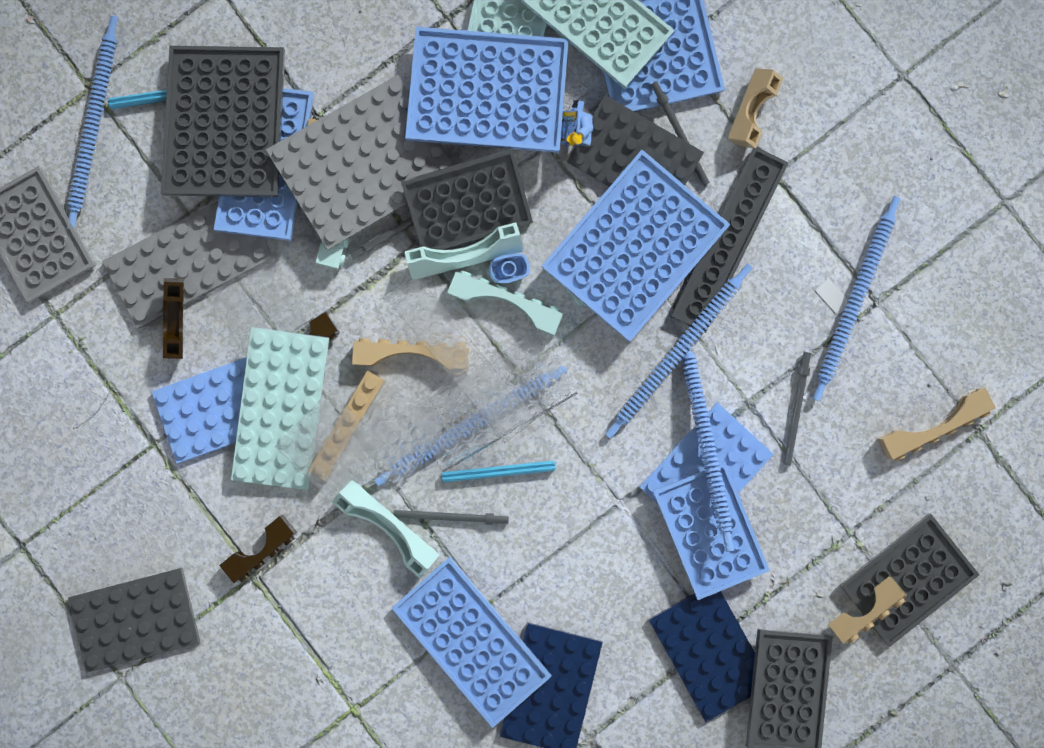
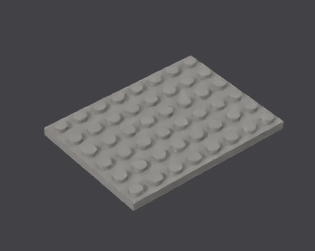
(353, 163)

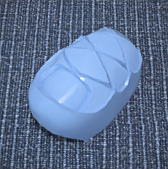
(509, 268)

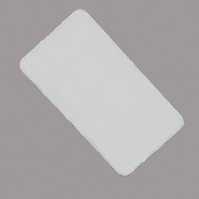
(832, 296)

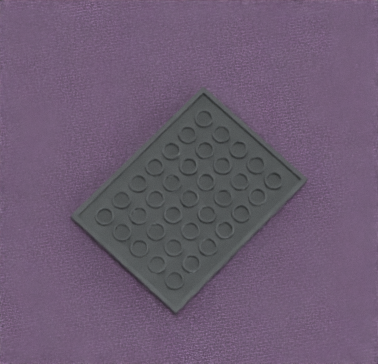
(221, 121)

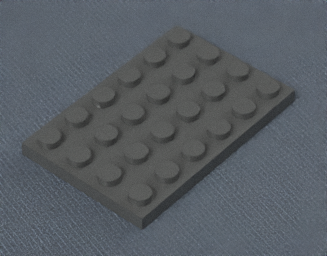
(619, 138)
(467, 200)
(925, 568)
(134, 620)
(788, 689)

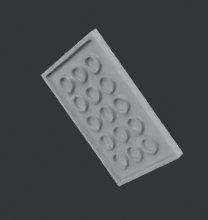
(35, 237)

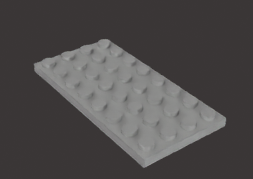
(185, 251)

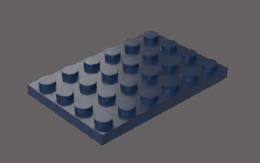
(707, 652)
(557, 708)

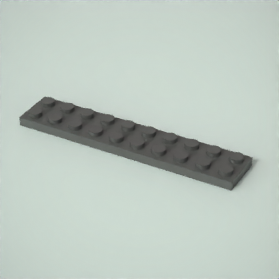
(743, 213)

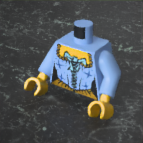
(576, 126)

